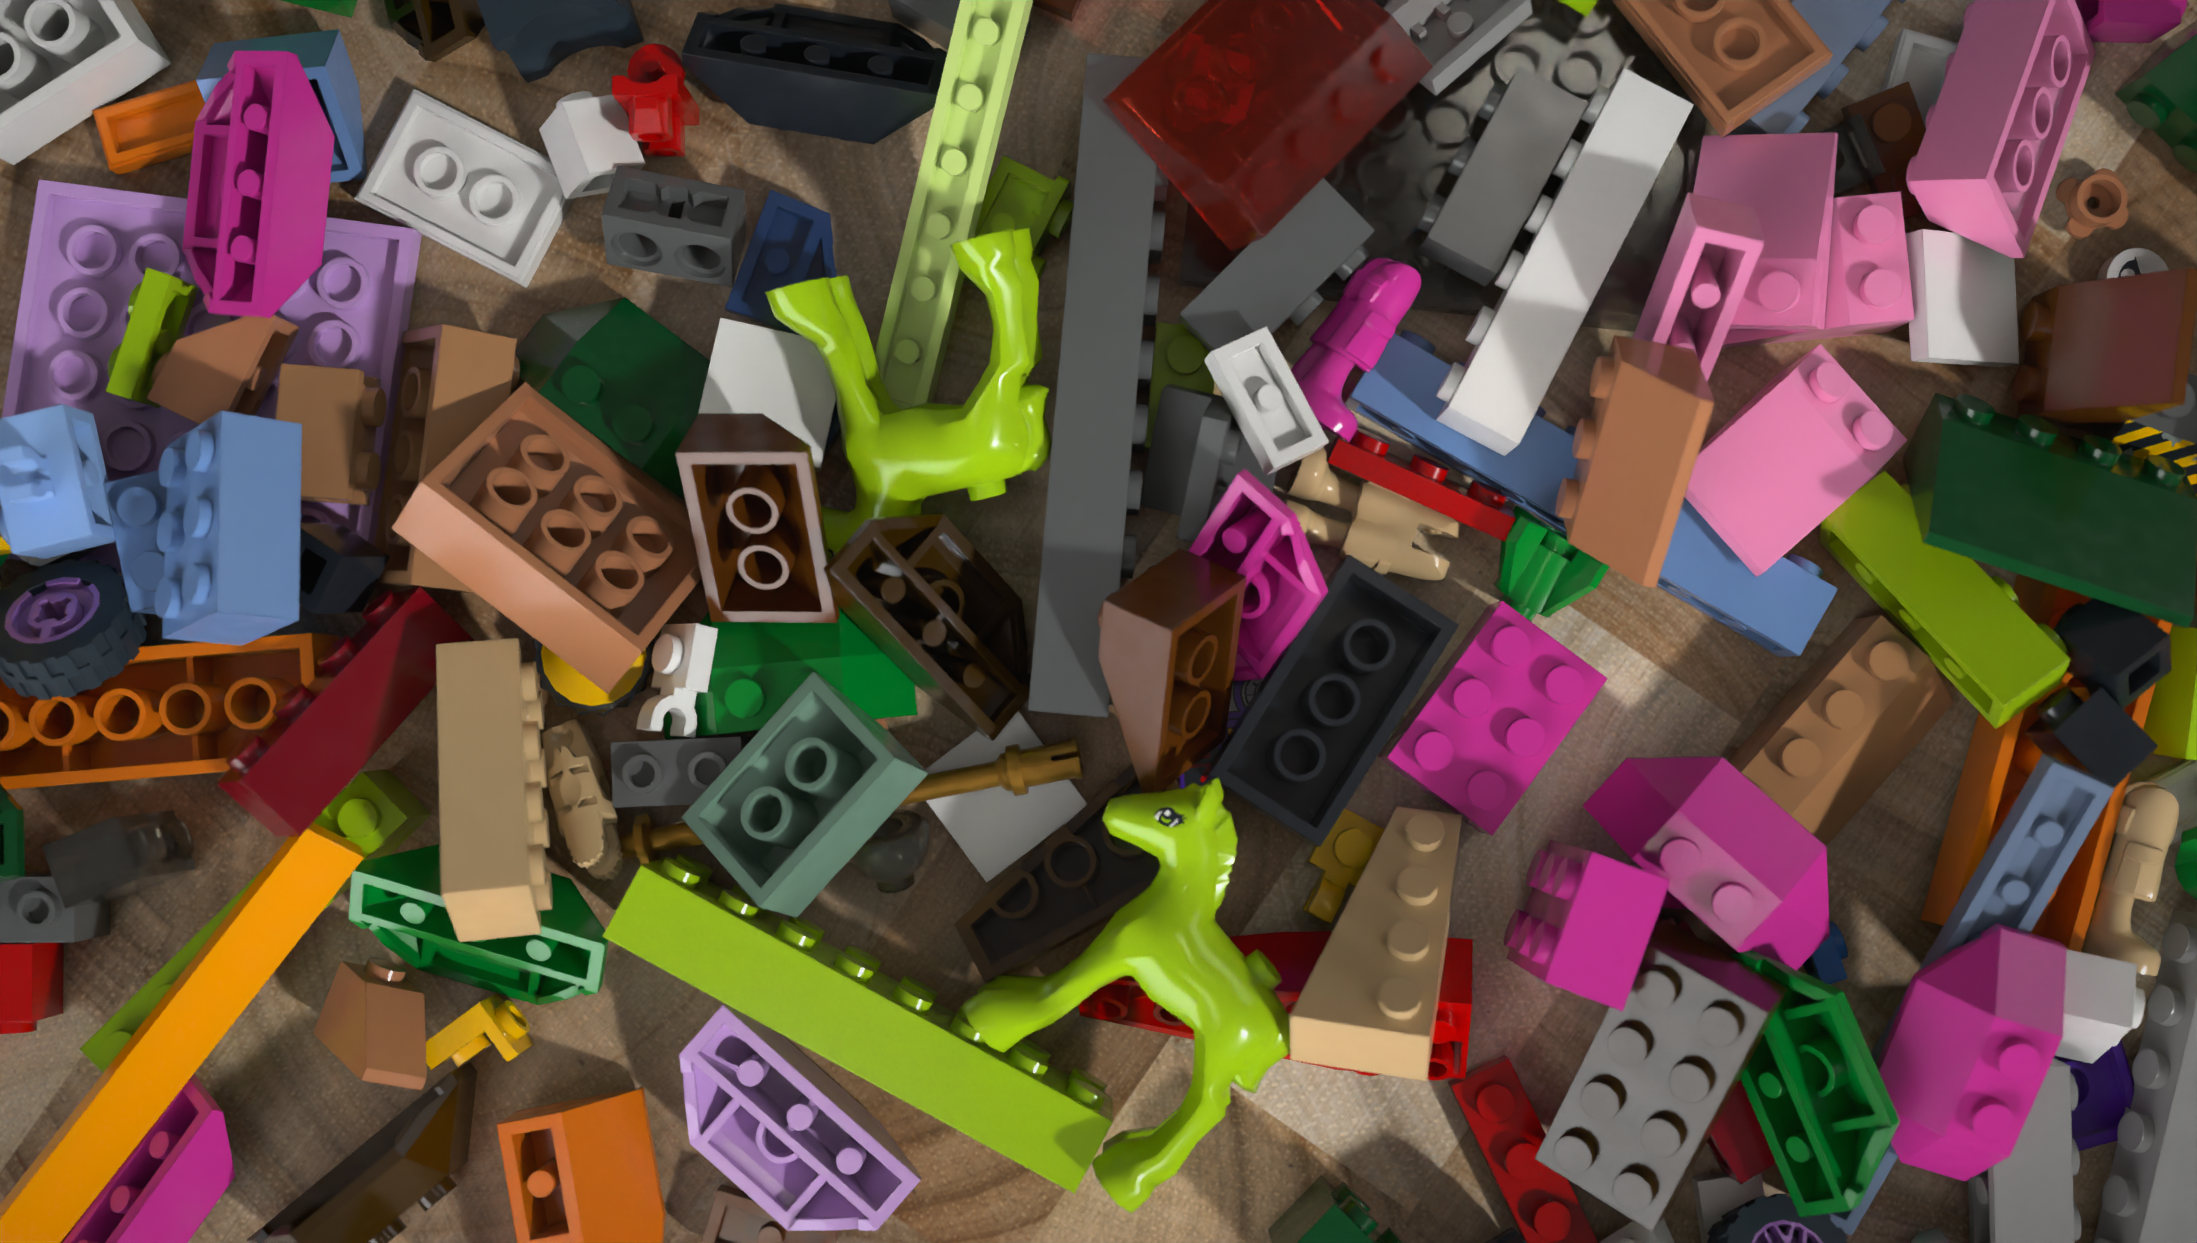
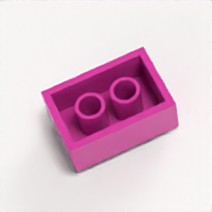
(1492, 717)
(1585, 922)

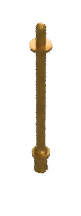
(1012, 770)

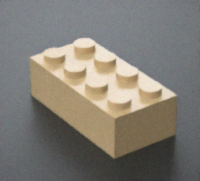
(491, 790)

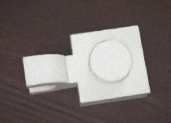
(681, 670)

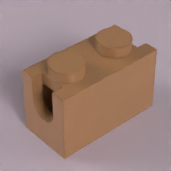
(338, 430)

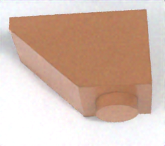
(222, 368)
(376, 1023)

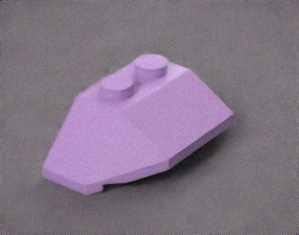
(788, 1130)

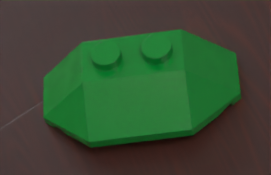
(766, 662)
(405, 910)
(1817, 1093)

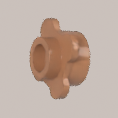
(2110, 199)

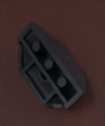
(815, 70)

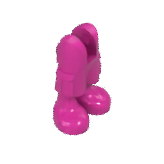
(1354, 337)

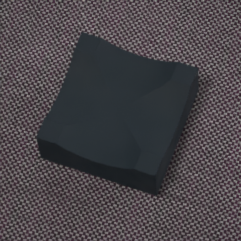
(548, 31)

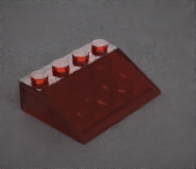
(1264, 102)

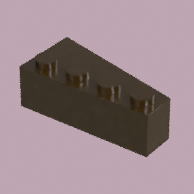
(1060, 889)

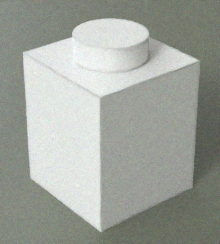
(587, 142)

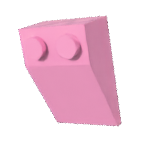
(1792, 192)
(1866, 274)
(1790, 459)

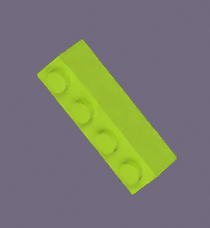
(1945, 603)

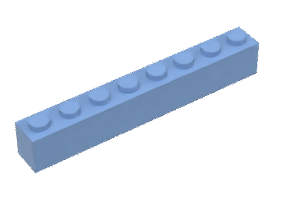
(1700, 569)

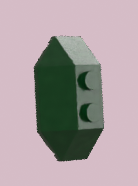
(619, 380)

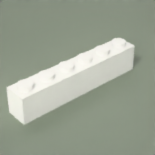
(1563, 262)

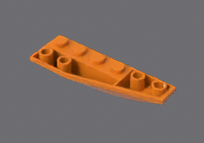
(584, 1171)

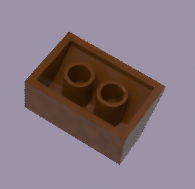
(756, 520)

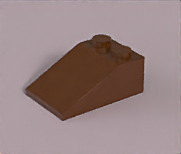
(2107, 349)
(1172, 662)

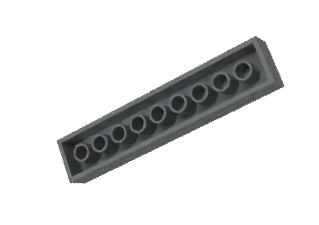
(1096, 398)

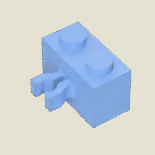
(52, 483)

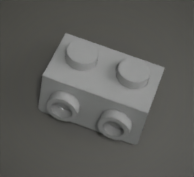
(1456, 31)

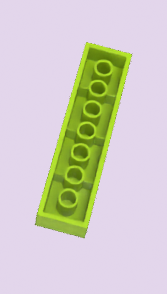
(863, 1018)

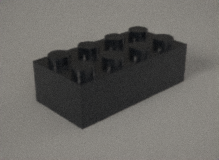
(1331, 702)

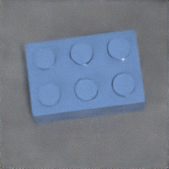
(230, 530)

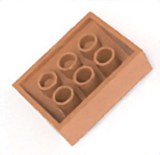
(557, 535)

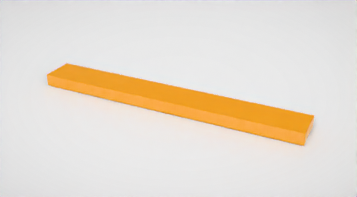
(177, 1036)

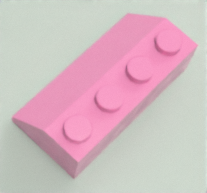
(2002, 120)

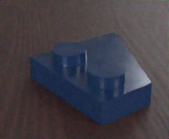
(786, 248)

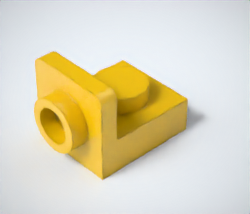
(465, 1036)

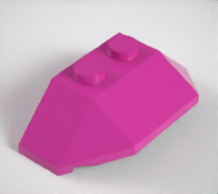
(258, 186)
(1283, 587)
(1723, 849)
(1974, 1050)
(167, 1179)

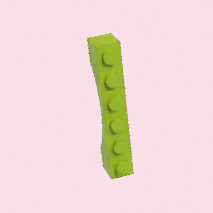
(370, 812)

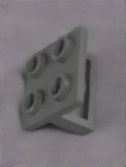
(1195, 457)

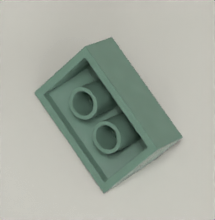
(803, 797)

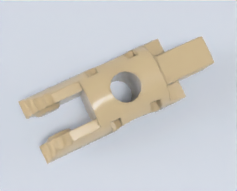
(582, 799)

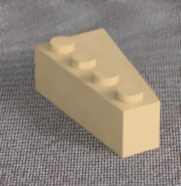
(1383, 966)

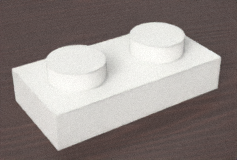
(1266, 400)

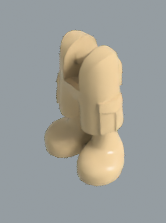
(1380, 523)
(2131, 872)

